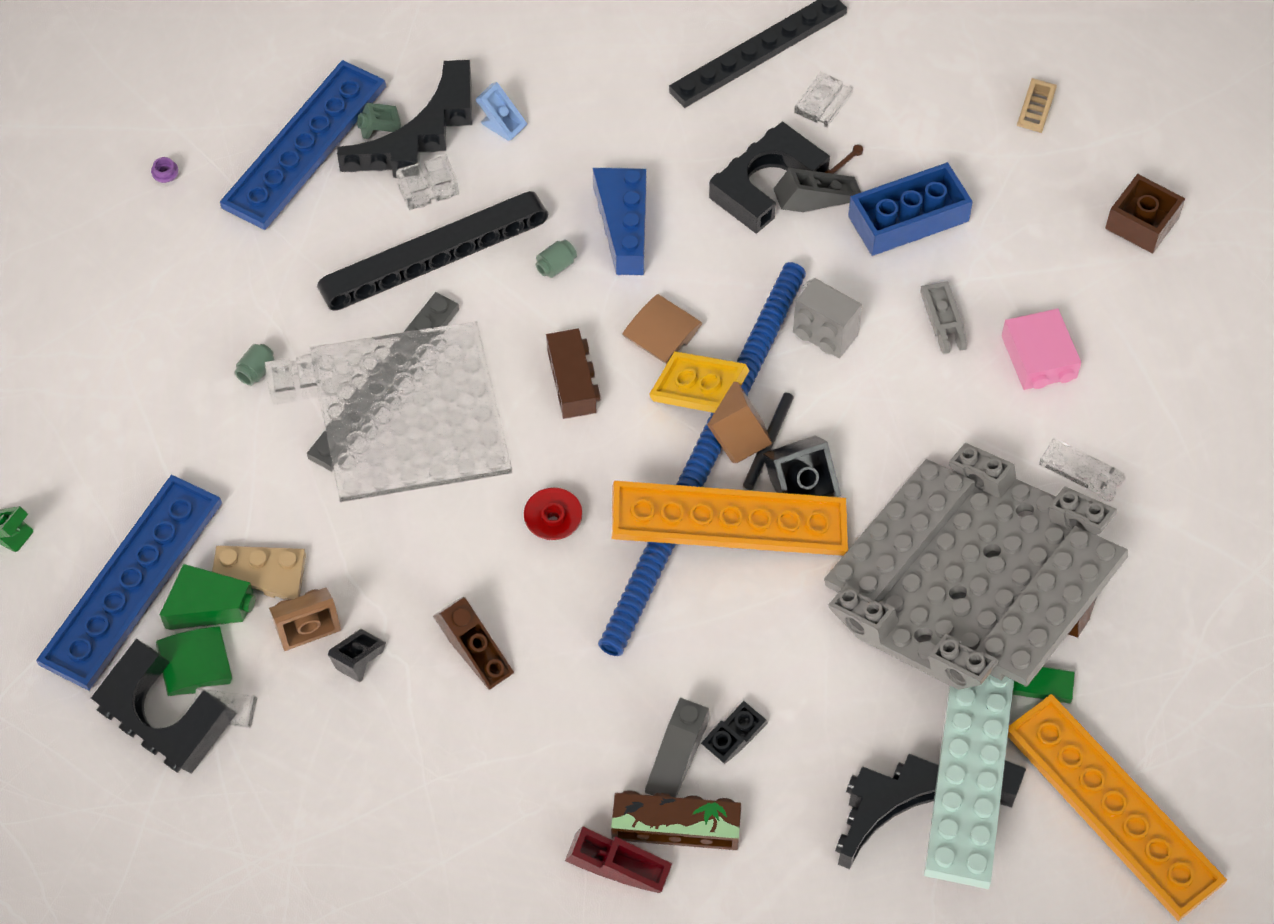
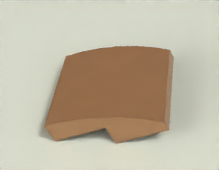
(661, 328)

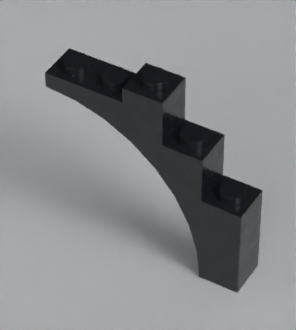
(425, 133)
(880, 798)

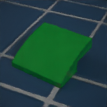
(195, 660)

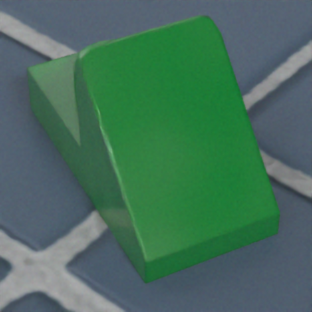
(13, 529)

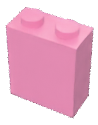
(1041, 349)

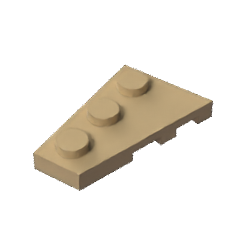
(267, 569)

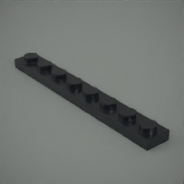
(756, 51)

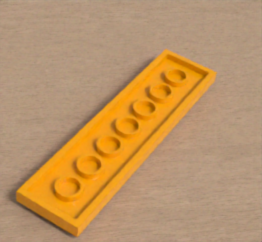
(729, 518)
(1115, 807)

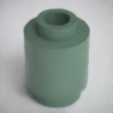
(555, 258)
(252, 364)

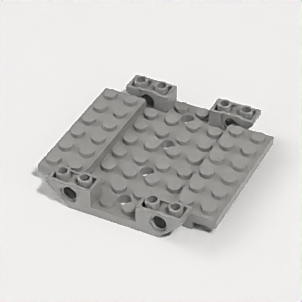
(935, 545)

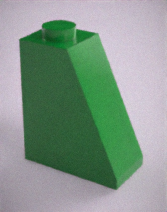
(206, 600)

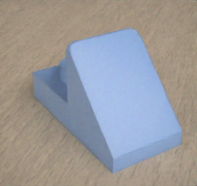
(500, 111)

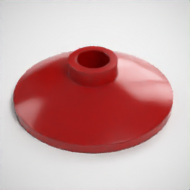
(551, 503)

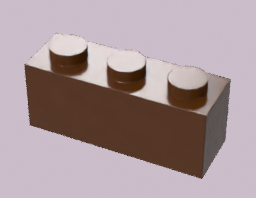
(572, 373)

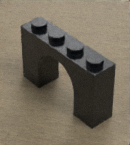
(779, 148)
(124, 696)

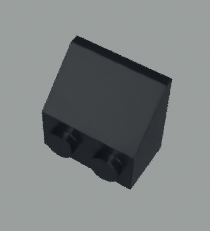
(803, 468)

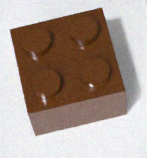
(1145, 213)

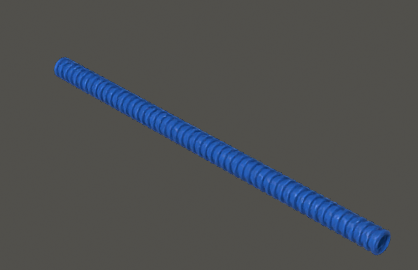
(700, 463)

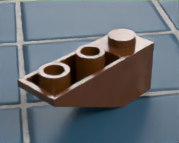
(473, 642)

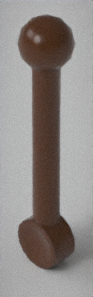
(857, 151)

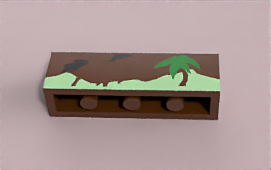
(676, 820)

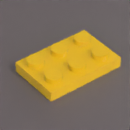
(697, 381)

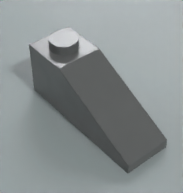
(813, 190)
(678, 748)

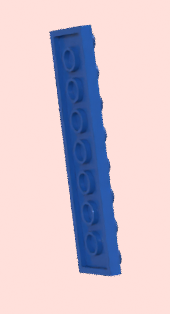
(302, 145)
(129, 582)

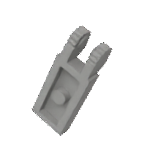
(944, 315)

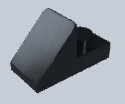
(355, 652)

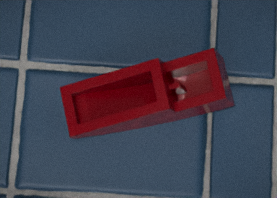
(618, 860)

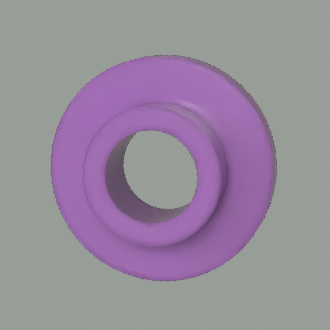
(164, 170)

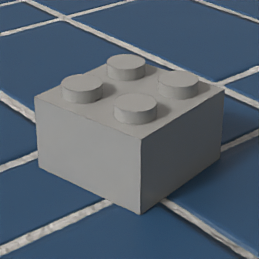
(826, 318)

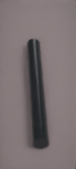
(773, 429)

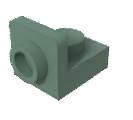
(379, 118)

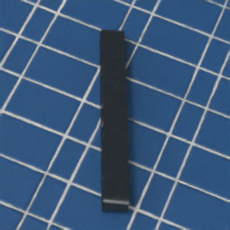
(432, 250)

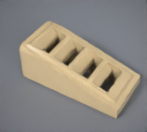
(1041, 88)

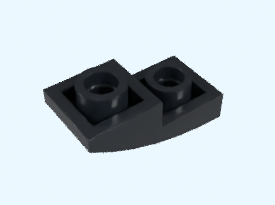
(735, 733)

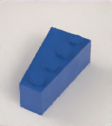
(623, 212)

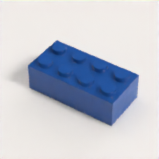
(910, 208)

